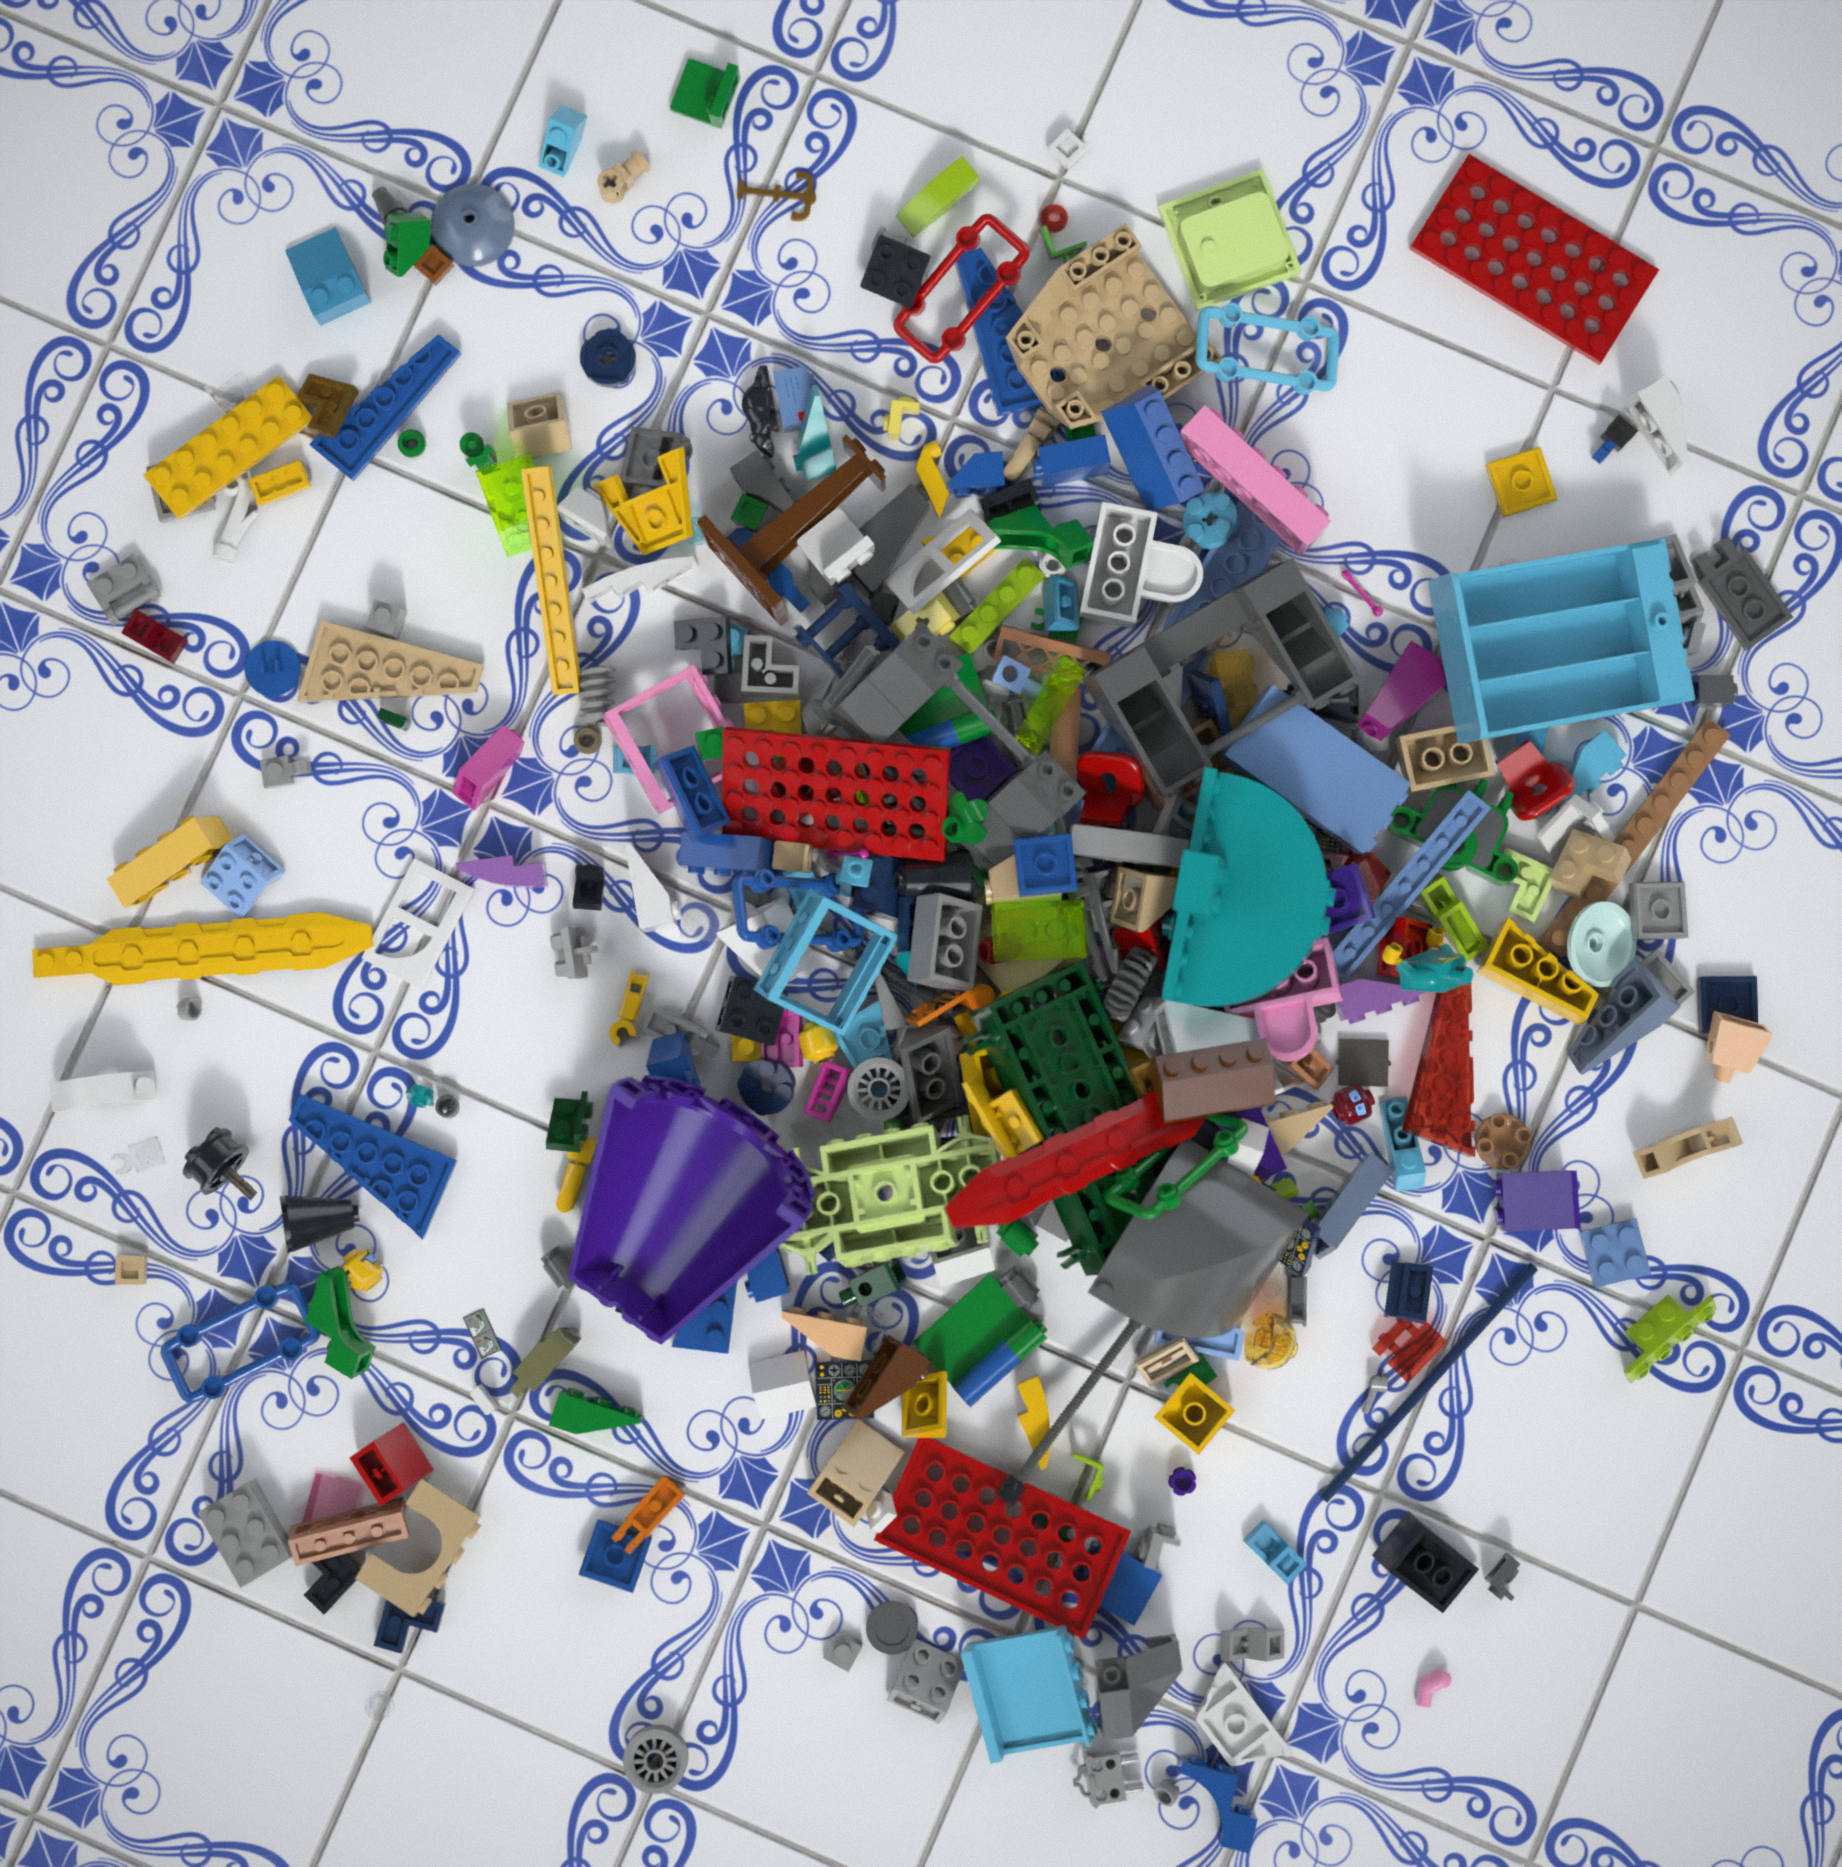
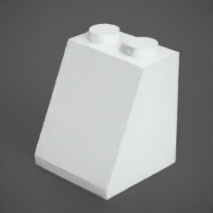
(774, 913)

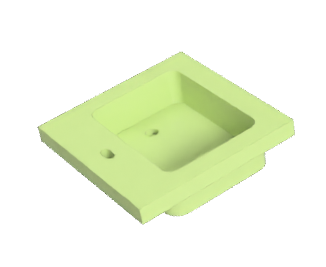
(1229, 244)

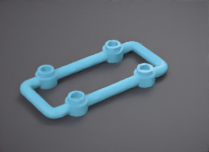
(1228, 367)

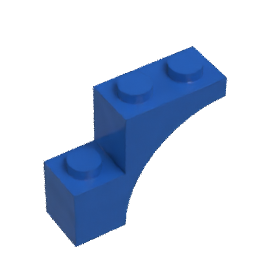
(1220, 1780)

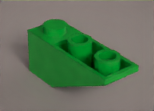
(583, 1415)

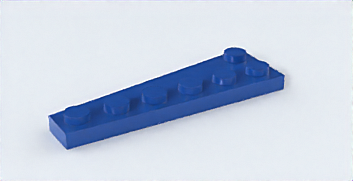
(386, 409)

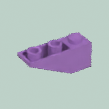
(1368, 995)

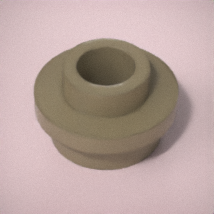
(581, 734)

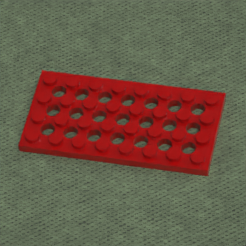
(1529, 240)
(849, 753)
(997, 1582)

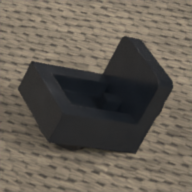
(589, 887)

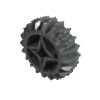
(1129, 983)

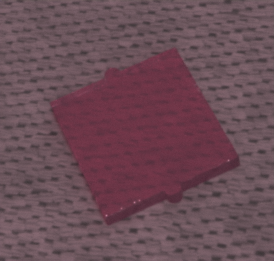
(330, 1497)

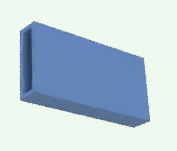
(1319, 773)

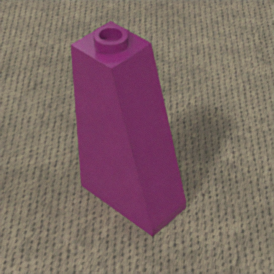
(1407, 688)

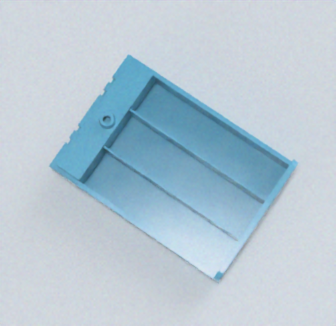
(1560, 640)

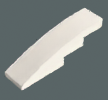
(651, 575)

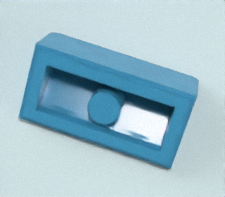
(1060, 604)

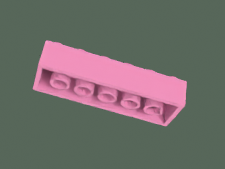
(1254, 480)

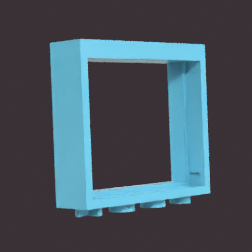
(794, 945)

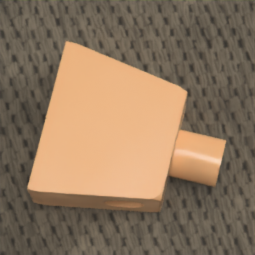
(1735, 1044)

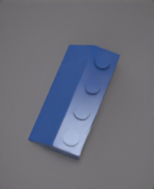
(1152, 449)

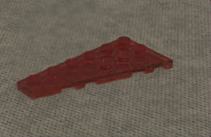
(1445, 1076)

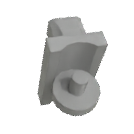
(576, 953)

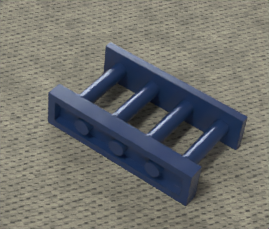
(865, 620)

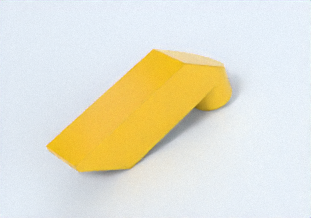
(931, 478)

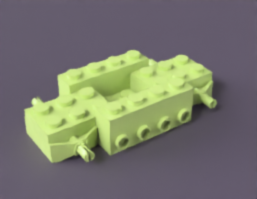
(914, 1219)

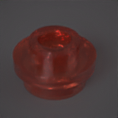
(1057, 226)

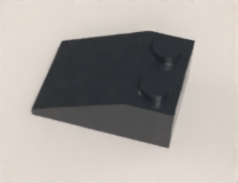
(1425, 1562)

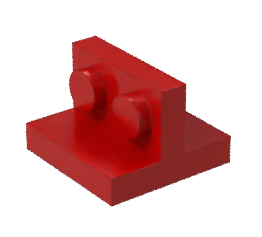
(1410, 936)

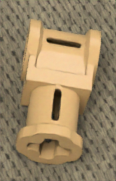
(621, 177)

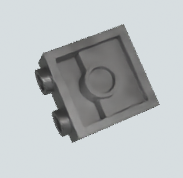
(643, 448)

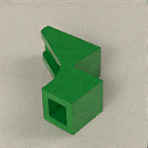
(1031, 531)
(332, 1315)

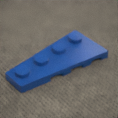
(711, 1327)

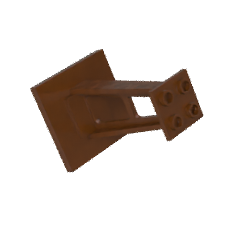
(779, 538)

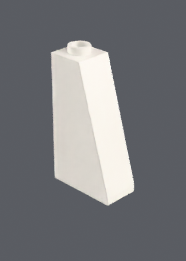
(1193, 1027)

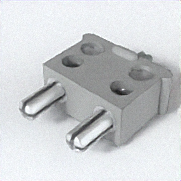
(1104, 1778)

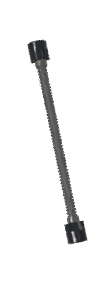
(1013, 1486)

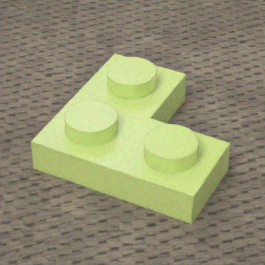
(1532, 882)

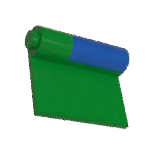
(945, 717)
(980, 1340)

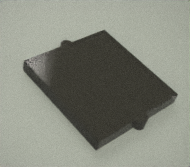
(1363, 1062)

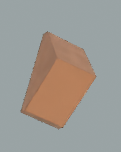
(1311, 1068)

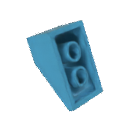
(327, 276)

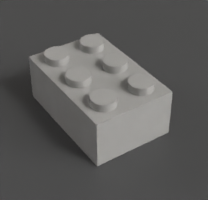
(945, 942)
(247, 1532)

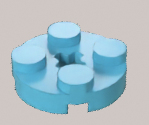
(1200, 509)

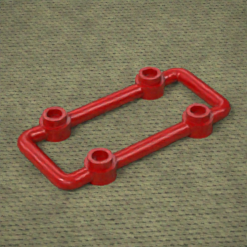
(1007, 275)

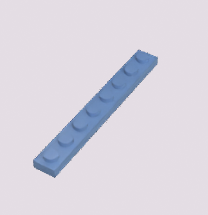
(1409, 883)

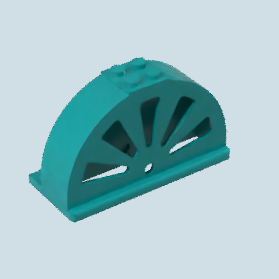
(1245, 896)

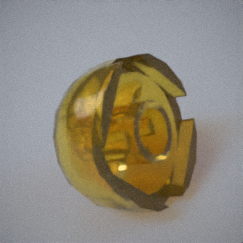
(1272, 1342)

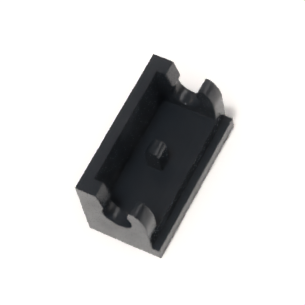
(1009, 500)

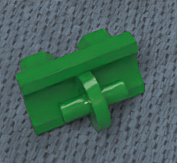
(478, 453)

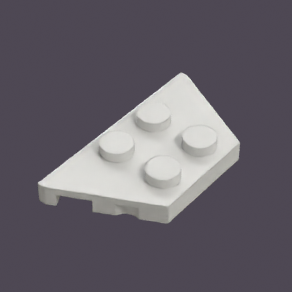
(1237, 1722)

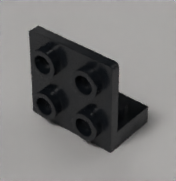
(749, 1013)

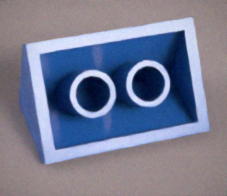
(692, 792)

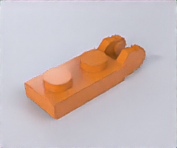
(650, 1512)

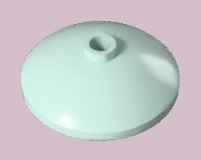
(1600, 943)

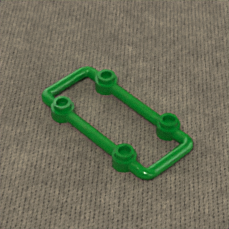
(1169, 1194)

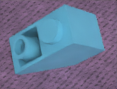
(562, 140)

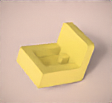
(893, 421)

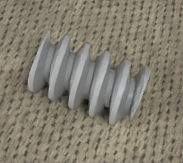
(596, 694)

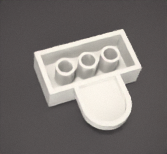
(1133, 566)

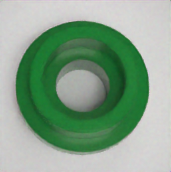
(407, 436)

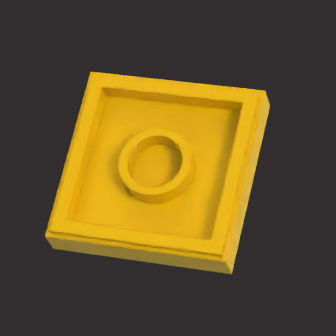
(1521, 482)

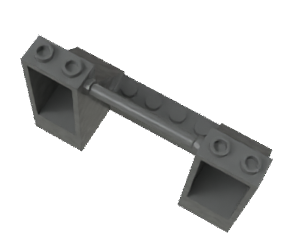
(1280, 616)
(900, 686)

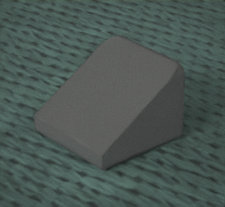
(729, 688)

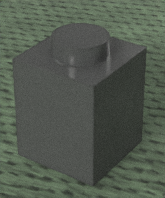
(1714, 690)

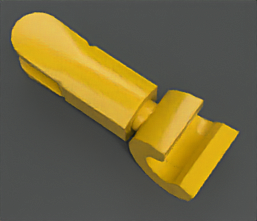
(629, 1007)
(574, 1175)

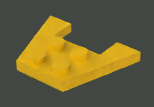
(657, 516)

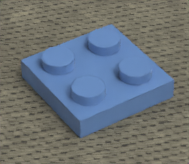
(1615, 1252)

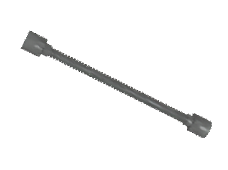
(927, 996)

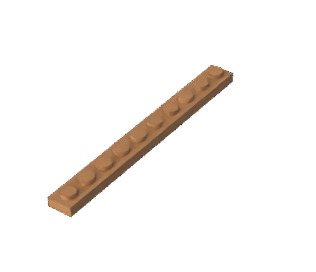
(1643, 824)

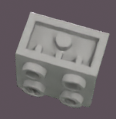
(927, 1681)

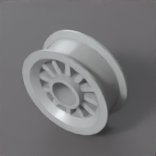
(853, 1090)
(655, 1785)

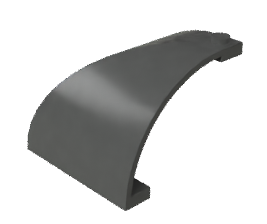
(1204, 1260)

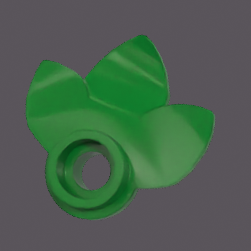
(968, 819)

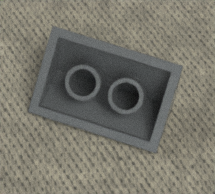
(930, 1071)

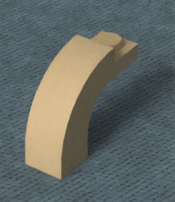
(1687, 1146)

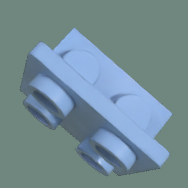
(241, 874)

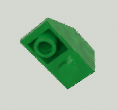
(406, 241)

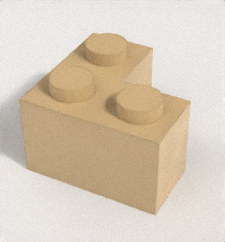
(1584, 857)

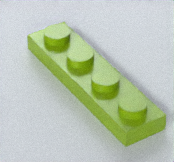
(997, 607)

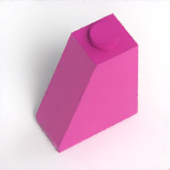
(487, 766)

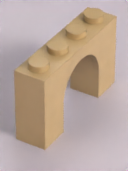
(412, 1591)

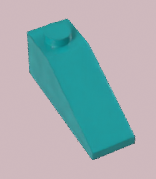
(813, 441)

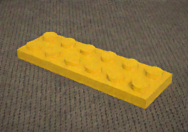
(228, 448)

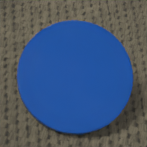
(272, 668)

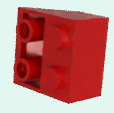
(391, 1463)

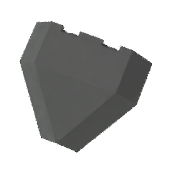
(1135, 1684)

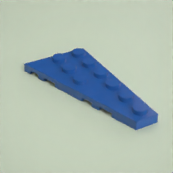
(390, 1167)

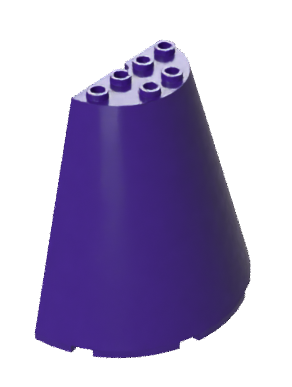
(681, 1202)

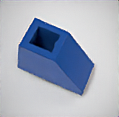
(980, 474)

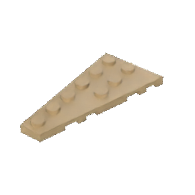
(367, 666)

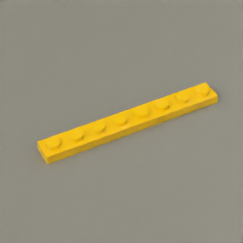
(551, 579)

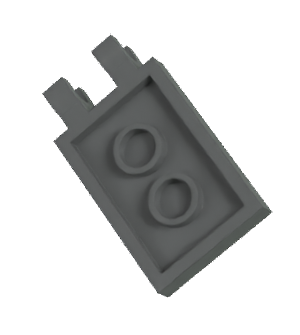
(1741, 593)

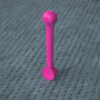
(1377, 610)
(833, 854)

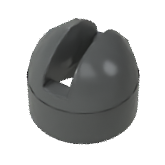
(445, 1102)

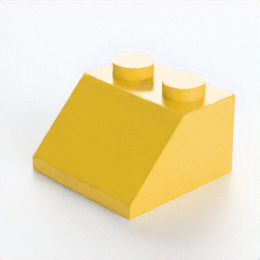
(1194, 1413)

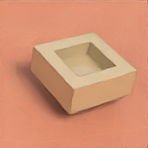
(131, 1269)

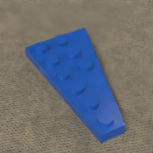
(1006, 384)

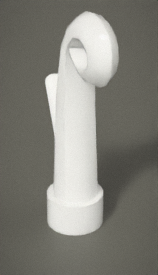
(237, 523)

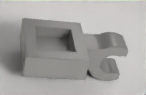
(280, 771)

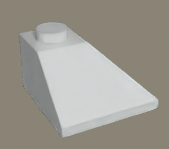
(586, 514)

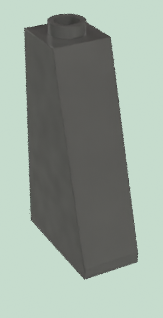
(891, 533)

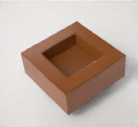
(433, 265)

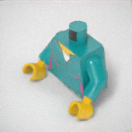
(1431, 970)

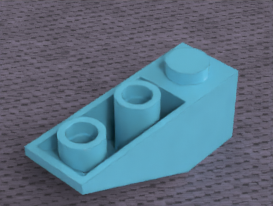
(1592, 762)
(1402, 1148)

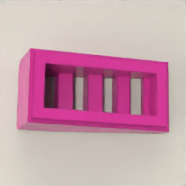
(819, 1088)

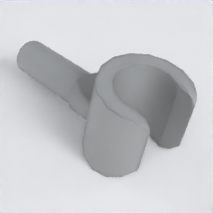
(1377, 1383)

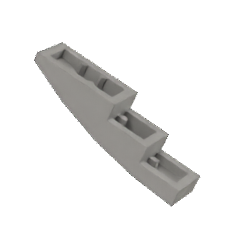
(1127, 846)

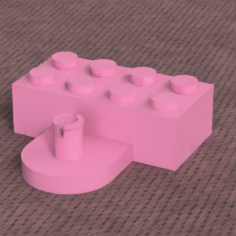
(1288, 1013)

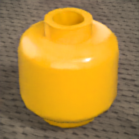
(817, 1042)

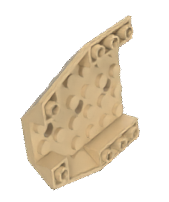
(1102, 299)

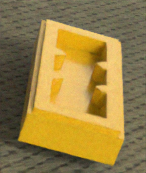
(279, 483)

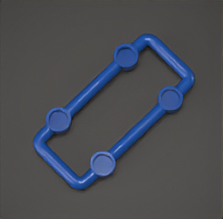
(768, 935)
(191, 1334)

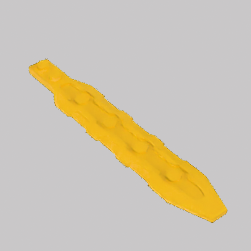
(210, 949)

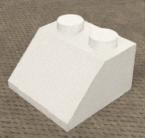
(964, 1260)

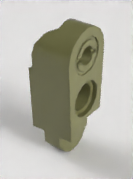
(544, 1360)

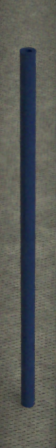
(1428, 1382)

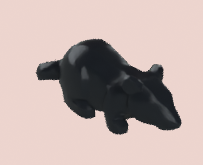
(757, 408)

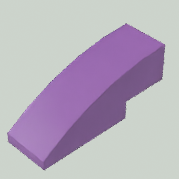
(505, 872)

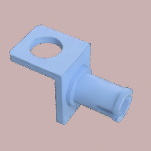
(1019, 678)

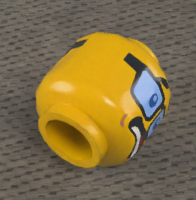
(362, 1269)

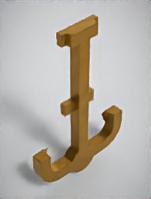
(808, 196)

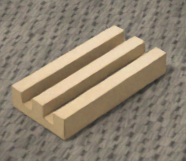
(1158, 1353)

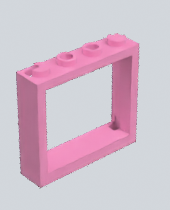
(612, 718)

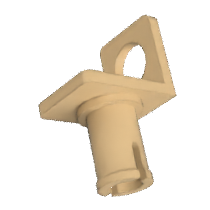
(792, 856)

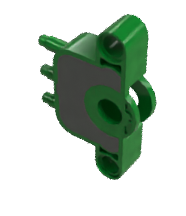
(1479, 848)

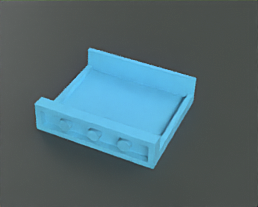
(1028, 1692)

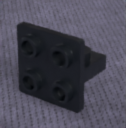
(895, 271)

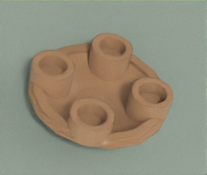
(1503, 1141)

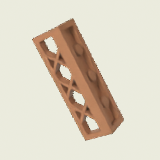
(1047, 644)
(348, 1532)

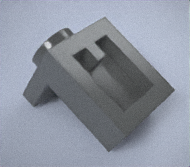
(1502, 1572)

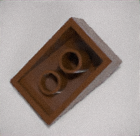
(889, 1375)

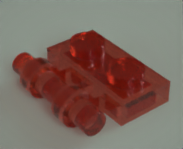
(1415, 1351)

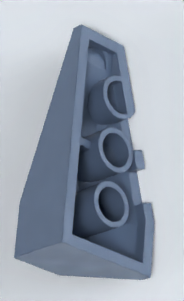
(1630, 1012)

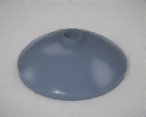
(478, 241)

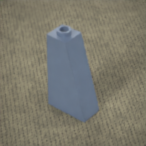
(1350, 1202)

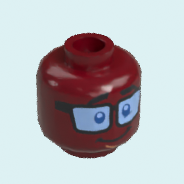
(1352, 1104)

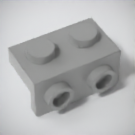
(1150, 1547)

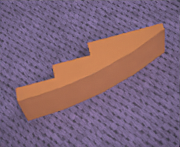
(1065, 736)

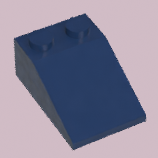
(880, 896)

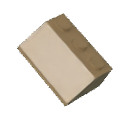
(1438, 759)

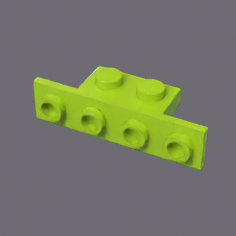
(1661, 1330)

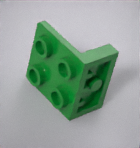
(706, 92)

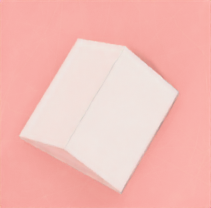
(782, 1384)

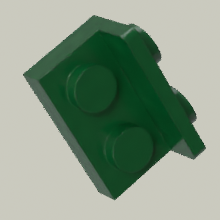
(568, 1124)

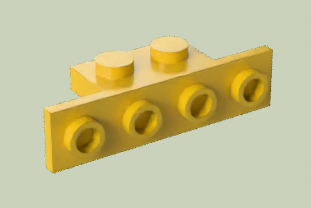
(1004, 1118)

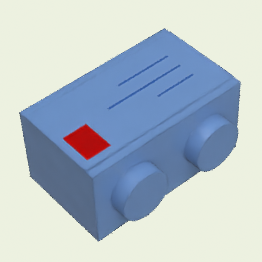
(793, 393)

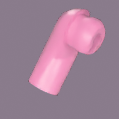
(1431, 1683)

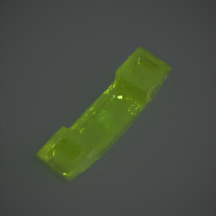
(1049, 705)

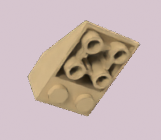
(855, 1472)

